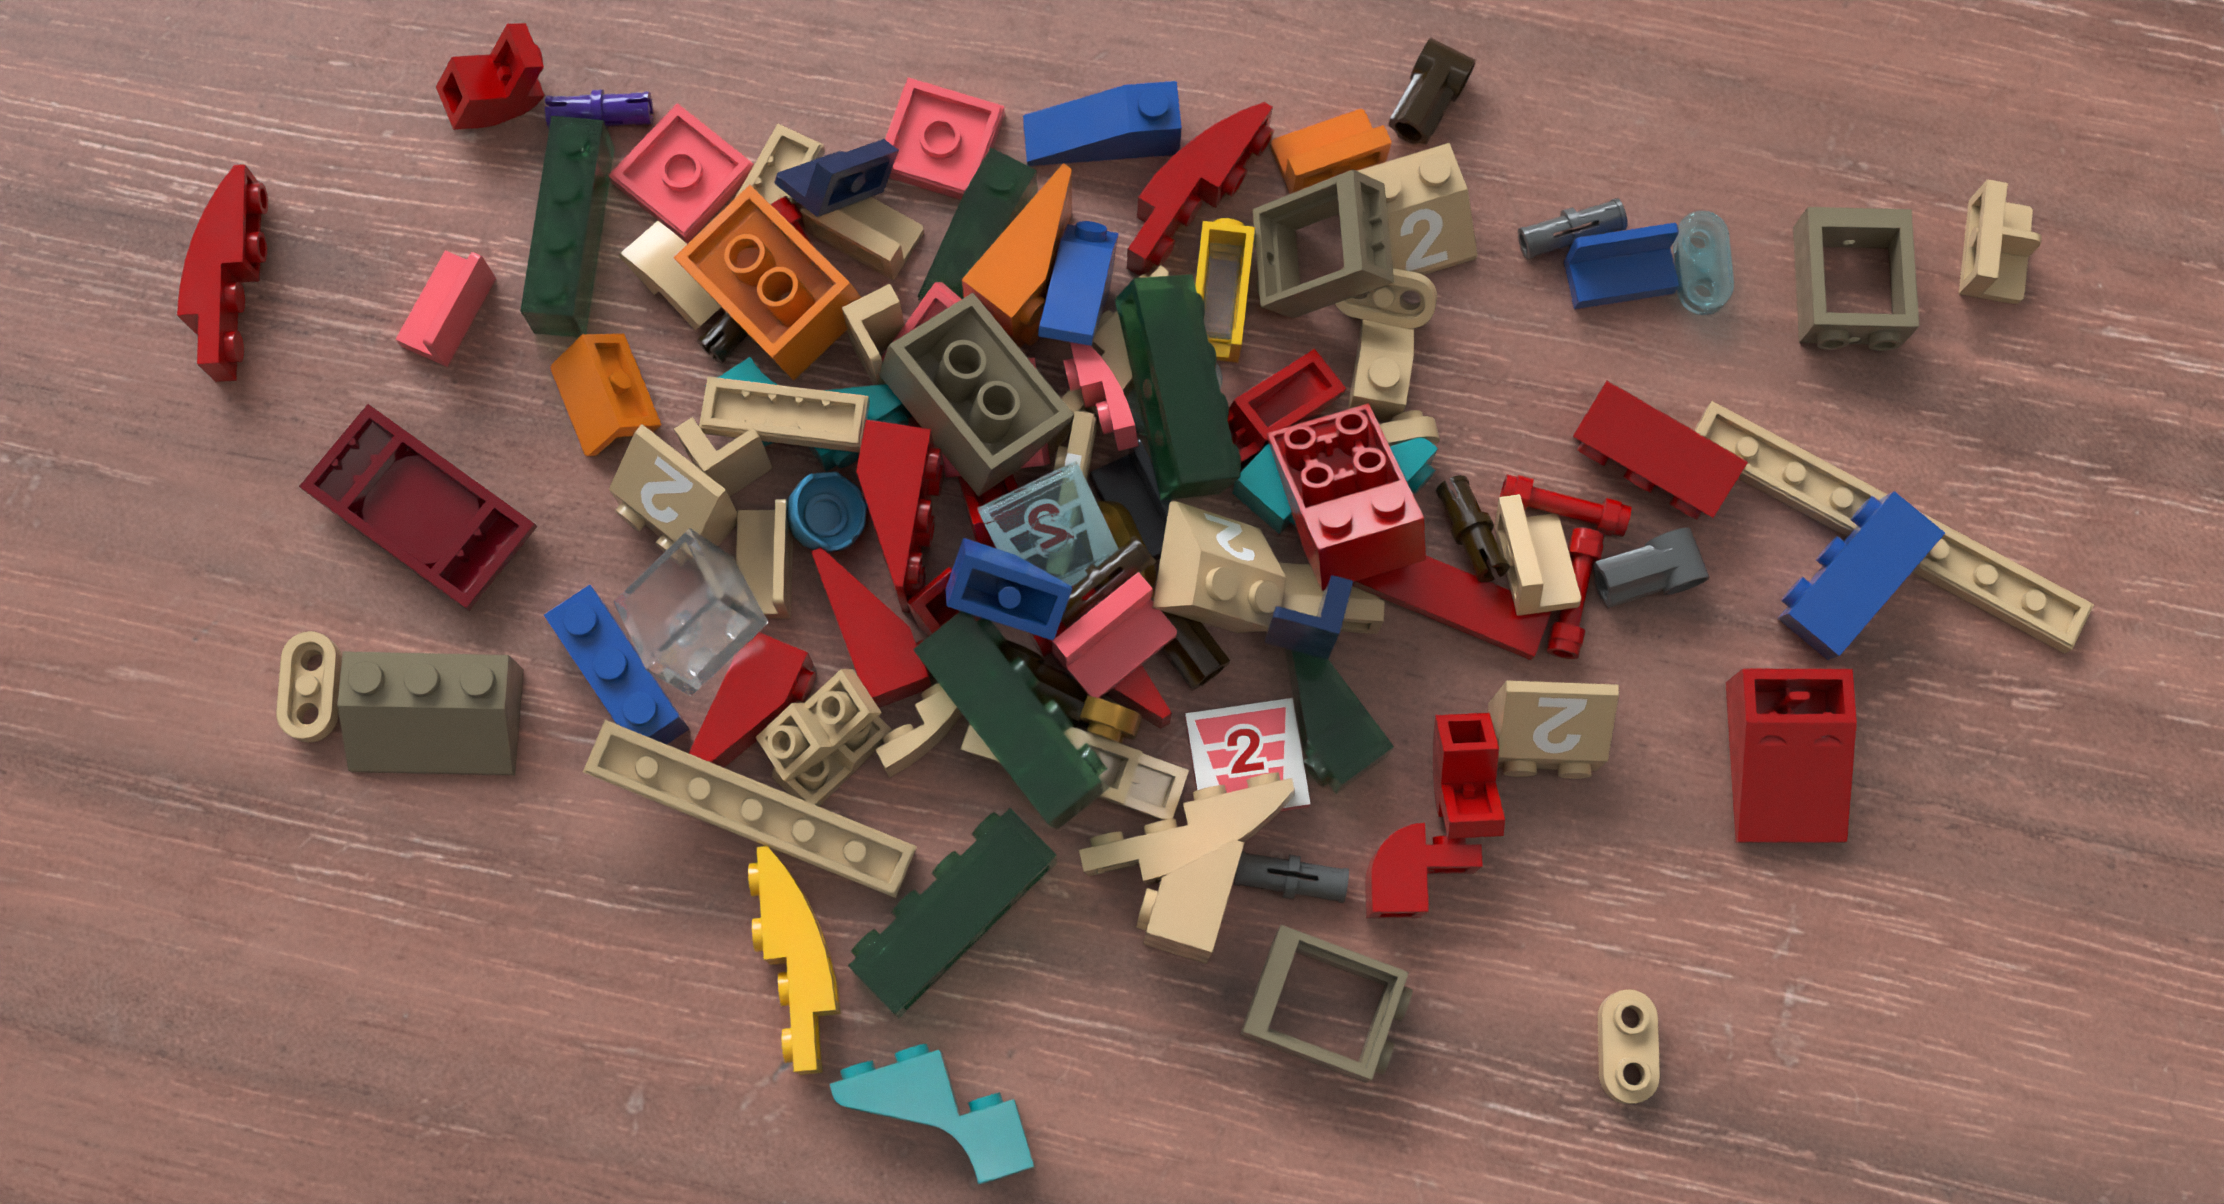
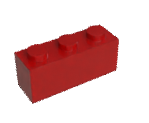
(1658, 451)

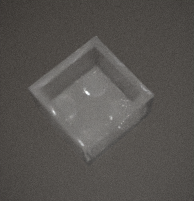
(690, 612)

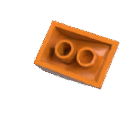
(1019, 265)
(770, 281)

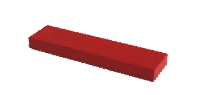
(1461, 603)

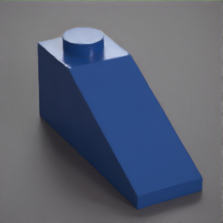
(1106, 126)
(1079, 283)

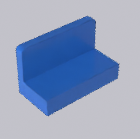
(1622, 266)

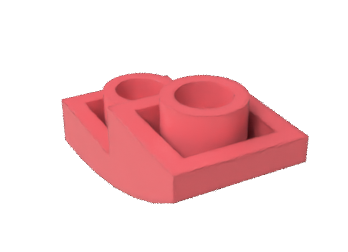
(1101, 389)

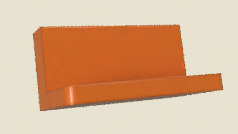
(1330, 149)
(603, 391)

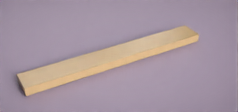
(1952, 564)

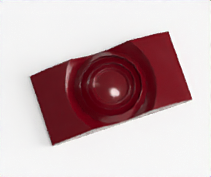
(418, 507)

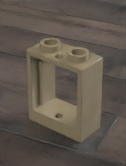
(1855, 229)
(1364, 244)
(1392, 1003)

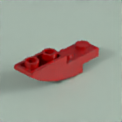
(1197, 173)
(220, 257)

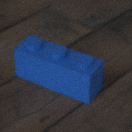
(1859, 574)
(614, 667)

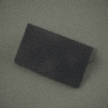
(1135, 486)

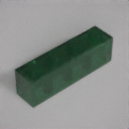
(567, 227)
(1178, 387)
(1012, 718)
(953, 911)

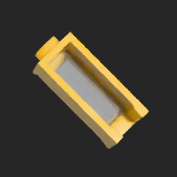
(1224, 283)

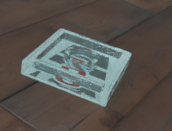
(1052, 524)

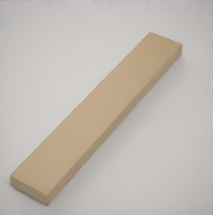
(749, 808)

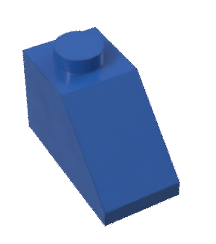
(1006, 590)

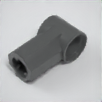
(1664, 564)

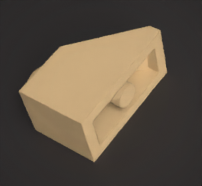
(1382, 369)

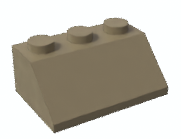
(974, 393)
(430, 712)

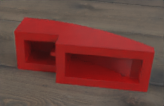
(1281, 401)

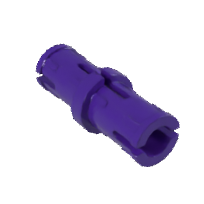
(611, 108)

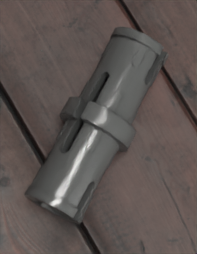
(1604, 219)
(1329, 882)

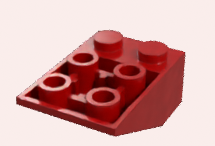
(897, 478)
(1348, 496)
(1791, 754)

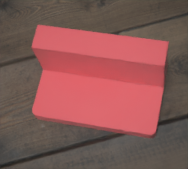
(447, 307)
(1114, 638)

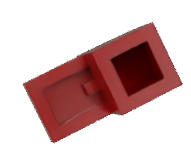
(496, 86)
(1466, 775)
(1399, 869)

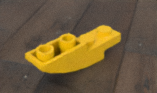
(793, 936)

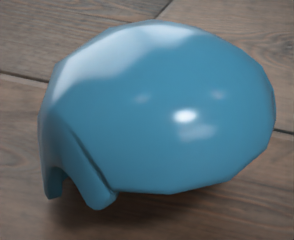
(826, 512)

